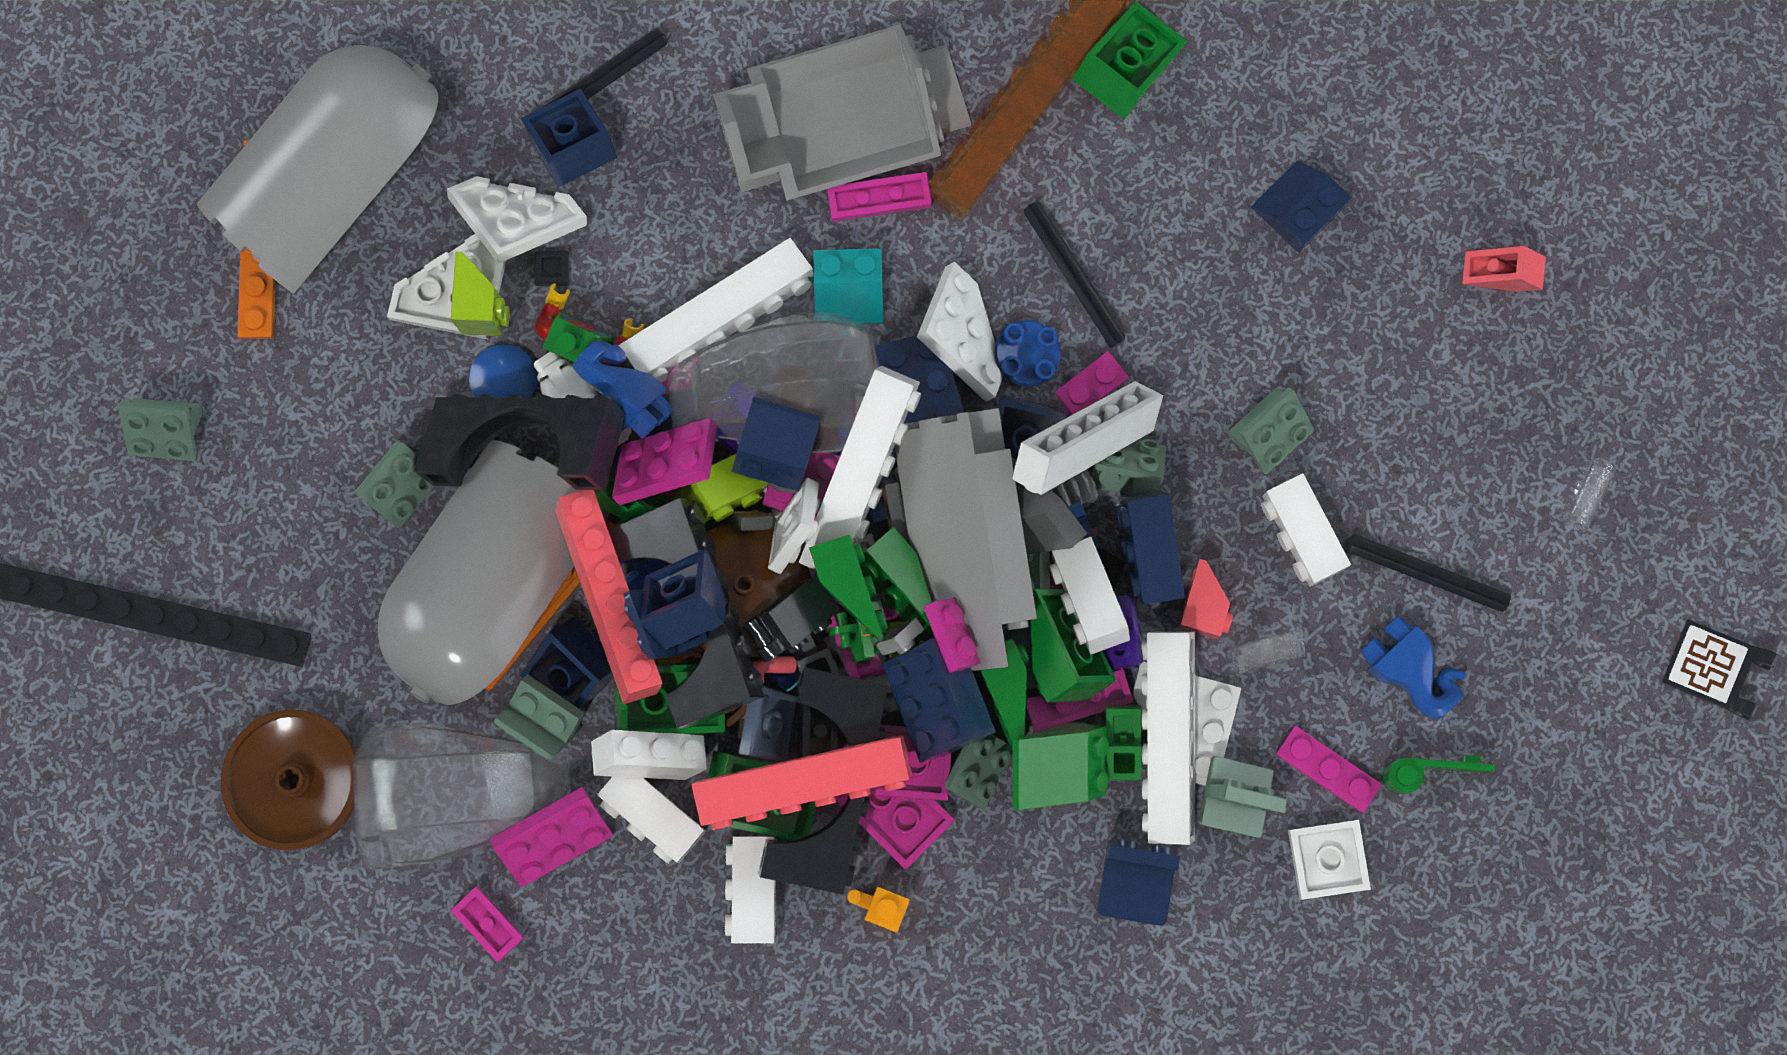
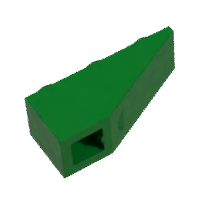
(842, 577)
(898, 578)

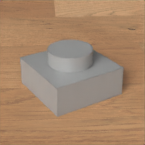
(900, 637)

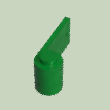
(1407, 774)

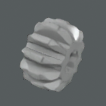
(1077, 489)

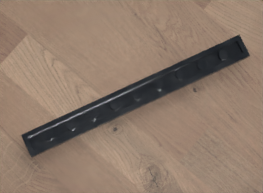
(153, 615)

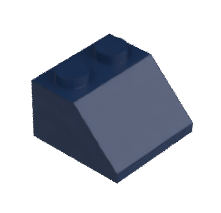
(569, 137)
(1301, 204)
(1025, 419)
(776, 444)
(682, 601)
(571, 664)

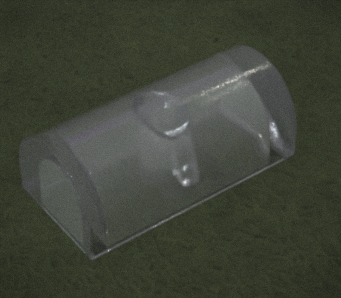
(1587, 494)
(1267, 651)

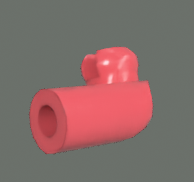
(779, 664)

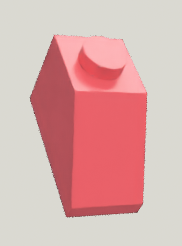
(1505, 269)
(1205, 604)

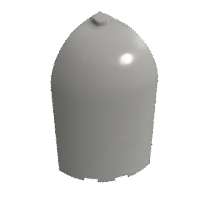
(321, 159)
(477, 578)

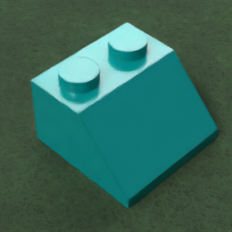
(849, 283)

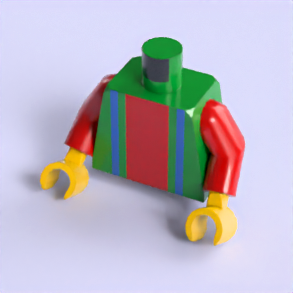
(570, 336)

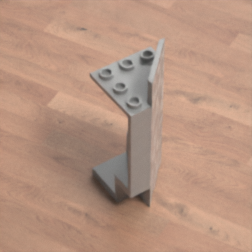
(841, 113)
(967, 524)

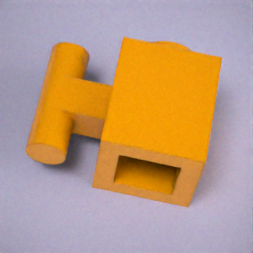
(883, 908)

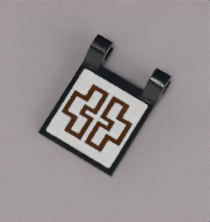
(1715, 667)

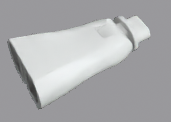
(560, 379)

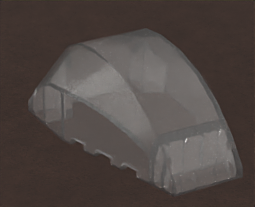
(797, 361)
(445, 791)

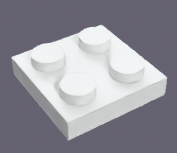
(794, 526)
(1329, 859)

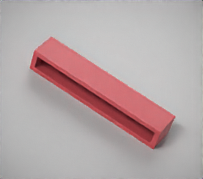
(604, 591)
(801, 781)

